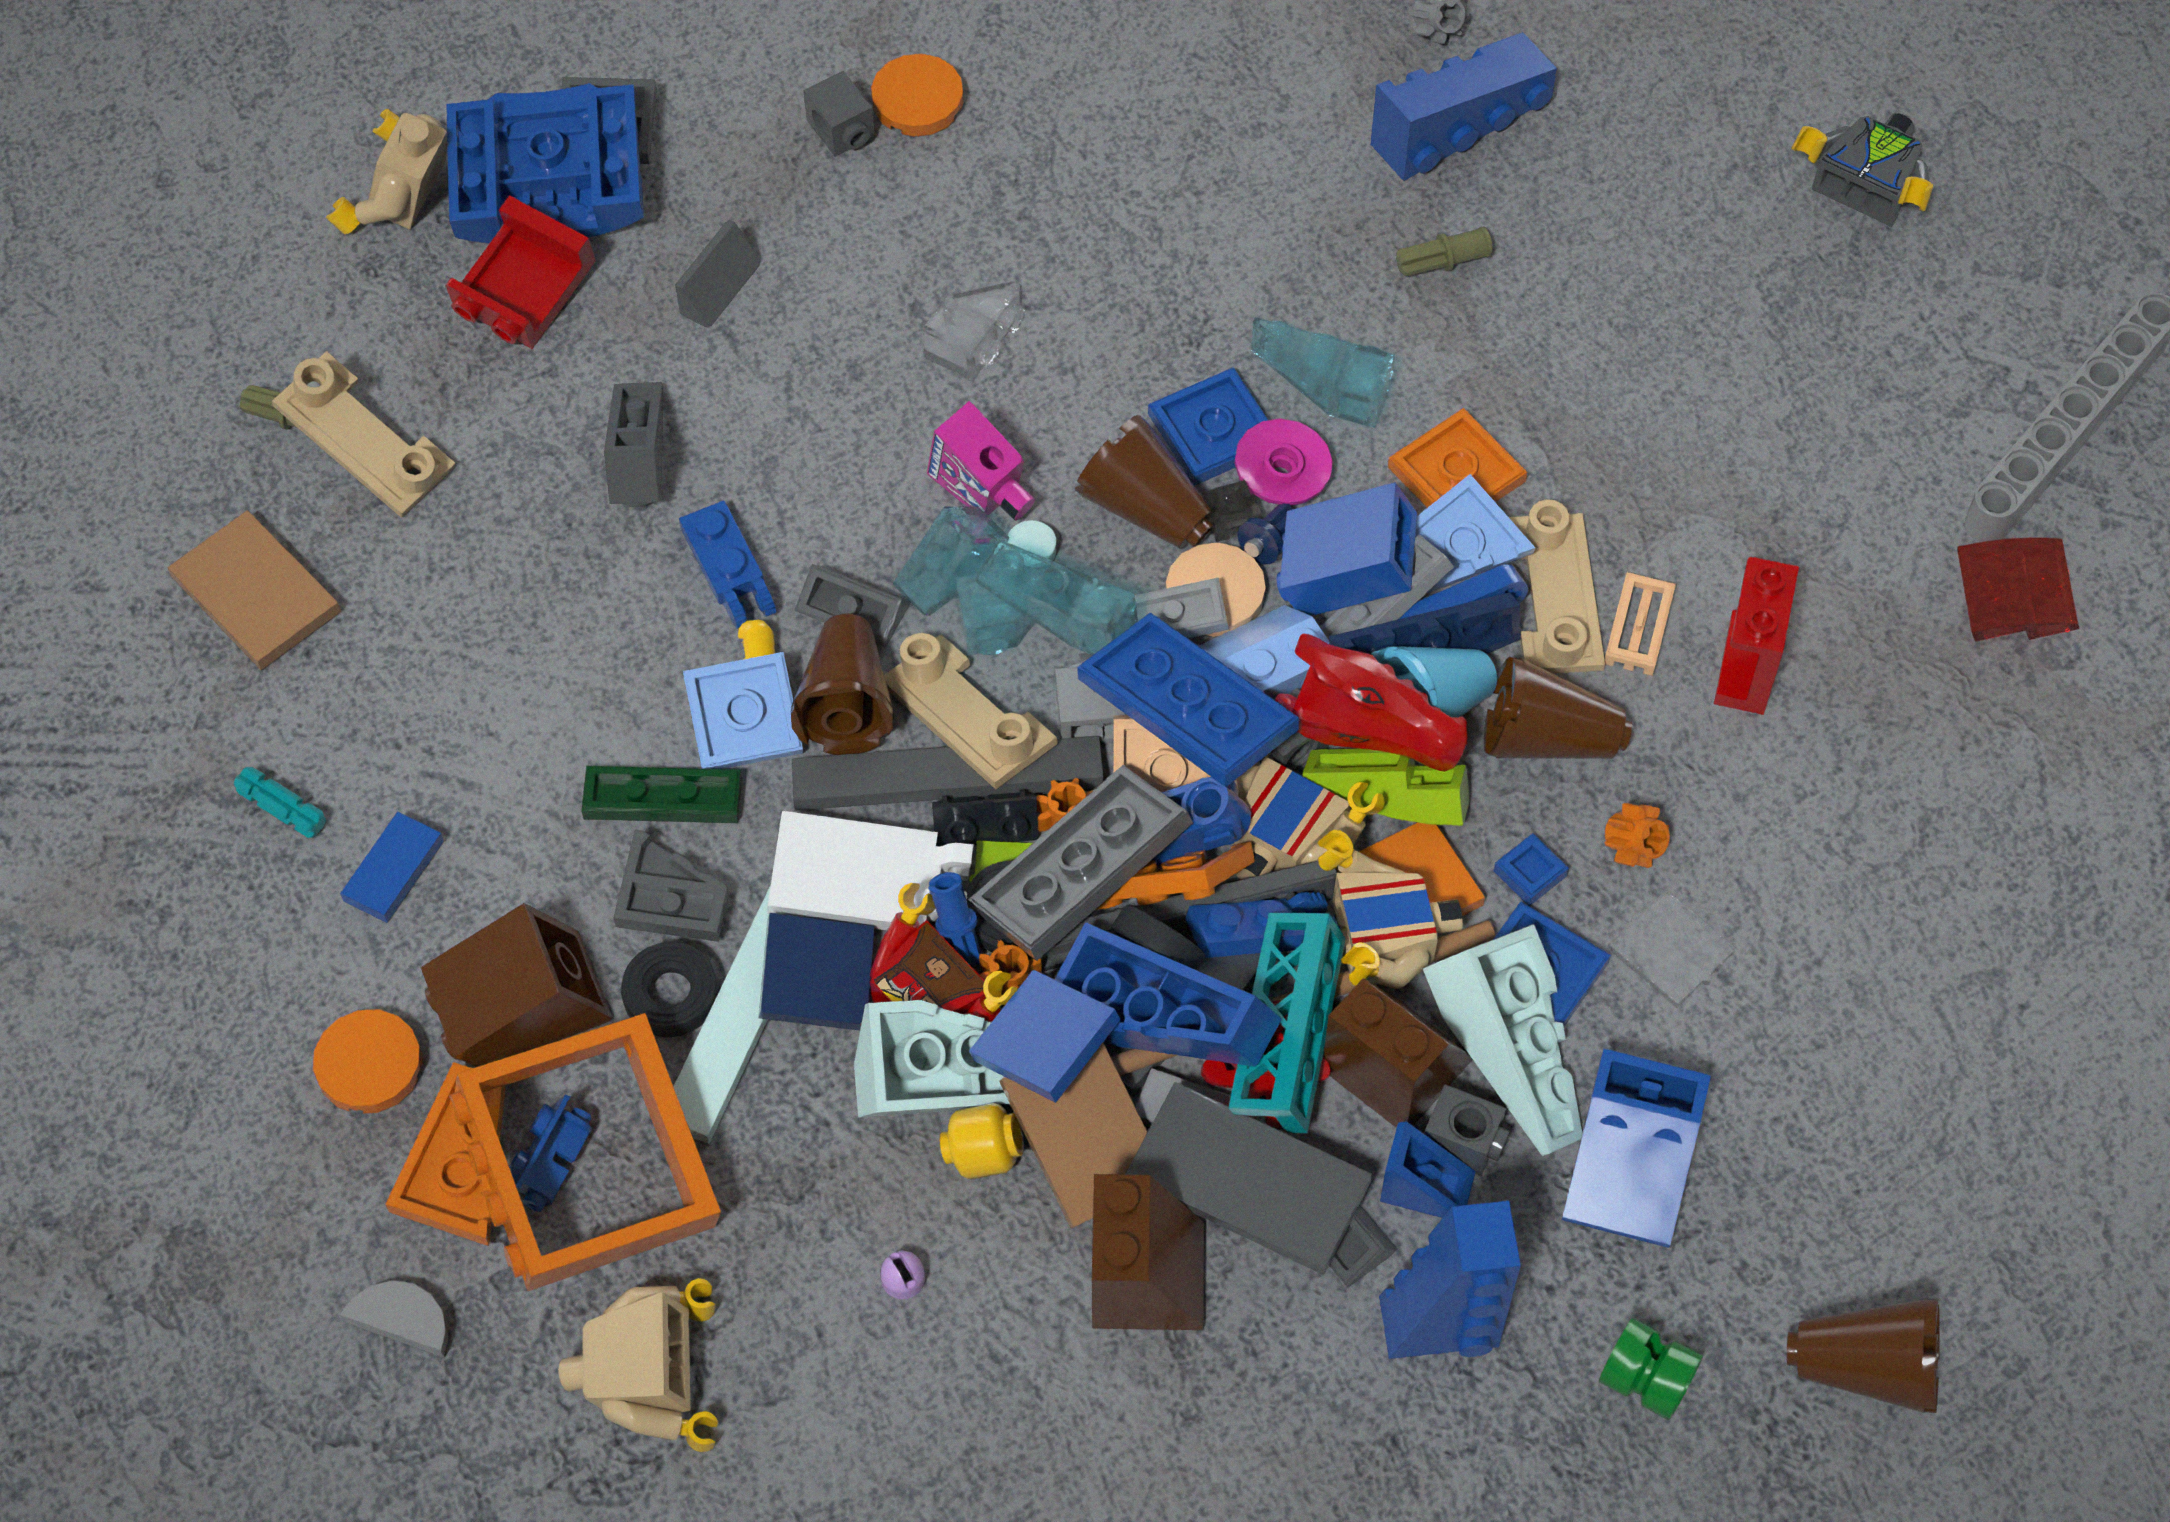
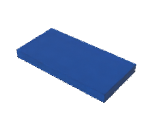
(1188, 699)

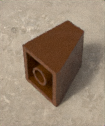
(514, 988)
(1389, 1054)
(1145, 1257)

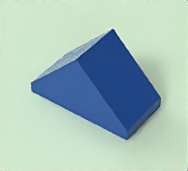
(1424, 1174)

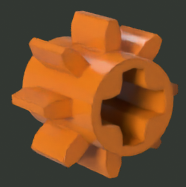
(1060, 798)
(1637, 835)
(1009, 960)

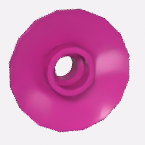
(1286, 446)

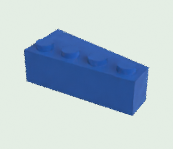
(1458, 104)
(1167, 1003)
(1457, 1286)

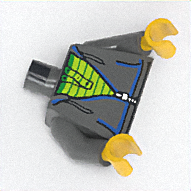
(1869, 166)

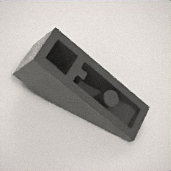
(635, 444)

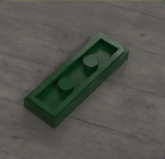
(661, 794)

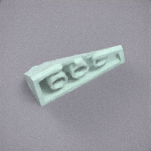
(1505, 1020)
(920, 1061)

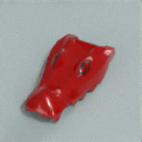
(1363, 705)

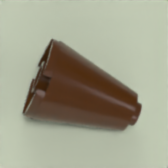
(1146, 486)
(843, 690)
(1550, 718)
(1874, 1353)

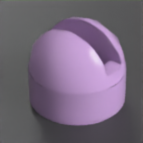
(892, 1280)

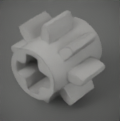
(1438, 18)

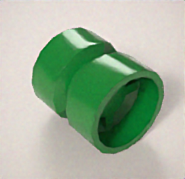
(1650, 1368)

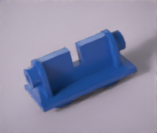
(557, 1134)

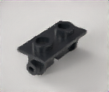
(999, 819)

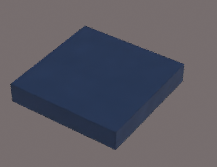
(816, 971)

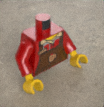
(923, 966)

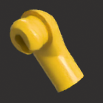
(757, 638)

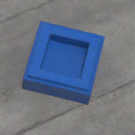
(1531, 869)

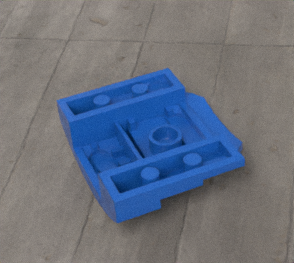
(554, 150)

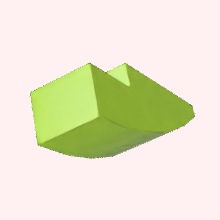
(1408, 790)

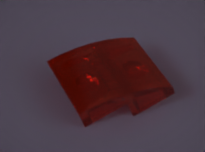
(2017, 587)

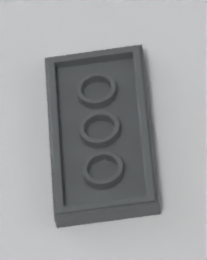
(1080, 862)
(1251, 1177)

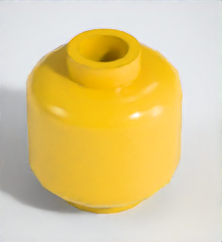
(982, 1141)

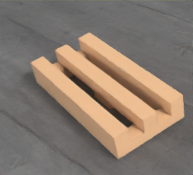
(1631, 656)

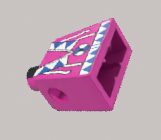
(978, 464)

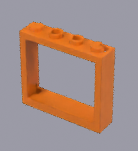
(673, 1132)

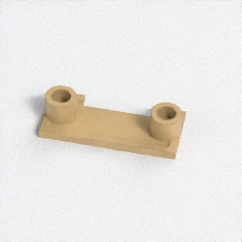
(358, 437)
(1560, 592)
(960, 715)

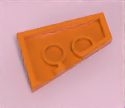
(1185, 874)
(438, 1178)

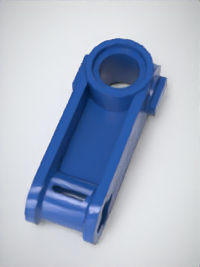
(1208, 829)

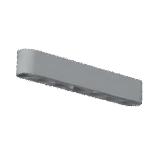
(2070, 419)

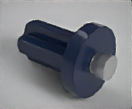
(1263, 536)

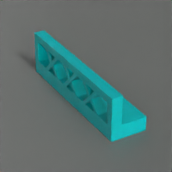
(1307, 1019)

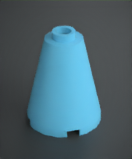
(1450, 677)

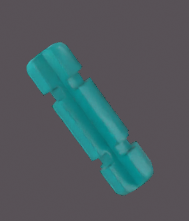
(280, 802)

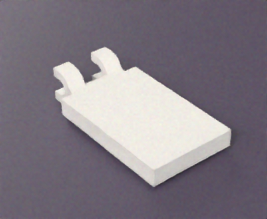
(856, 868)

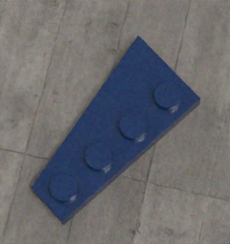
(1472, 625)

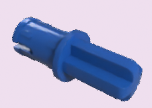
(955, 919)

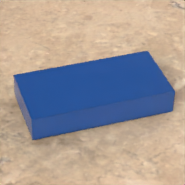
(392, 867)

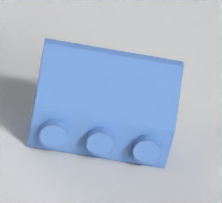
(1265, 650)

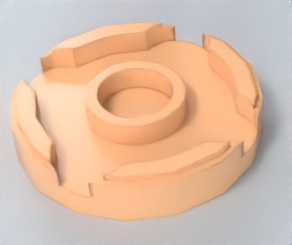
(1238, 574)

